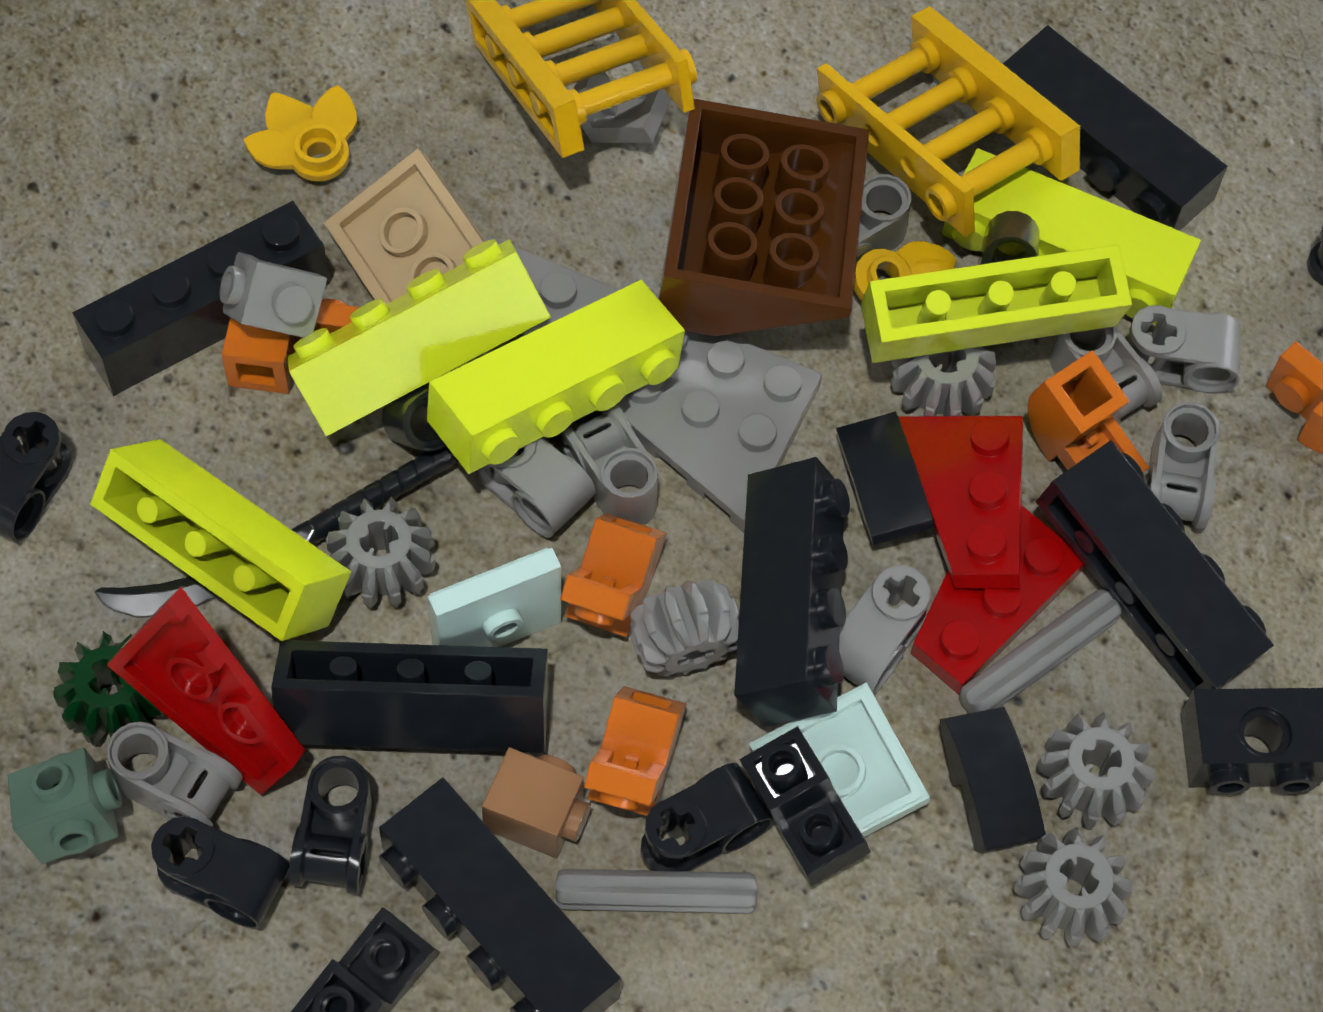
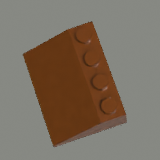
(763, 221)

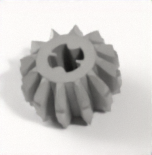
(945, 381)
(385, 529)
(685, 627)
(1100, 747)
(1100, 892)

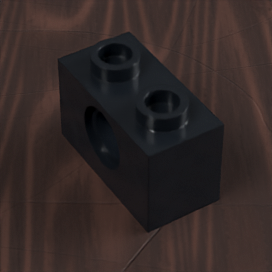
(1282, 717)

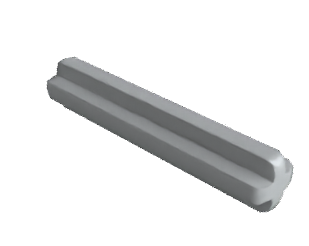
(1041, 652)
(656, 891)

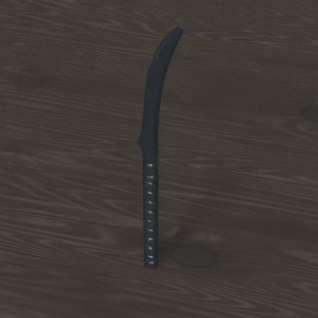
(147, 599)

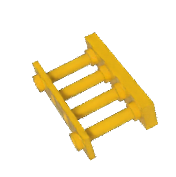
(968, 76)
(542, 83)

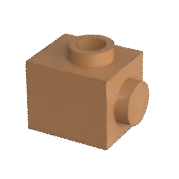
(536, 802)

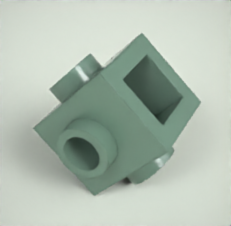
(64, 805)

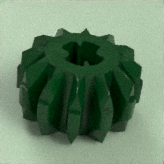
(86, 693)

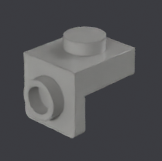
(627, 122)
(272, 295)

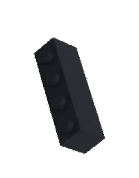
(1122, 138)
(180, 306)
(1154, 570)
(792, 593)
(413, 695)
(493, 907)

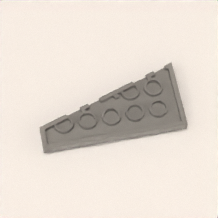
(718, 413)

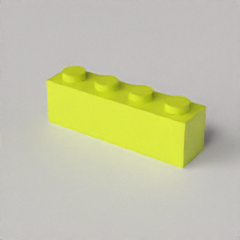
(1073, 220)
(995, 303)
(416, 336)
(554, 376)
(220, 538)

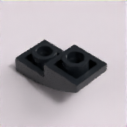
(885, 478)
(994, 776)
(805, 805)
(373, 971)

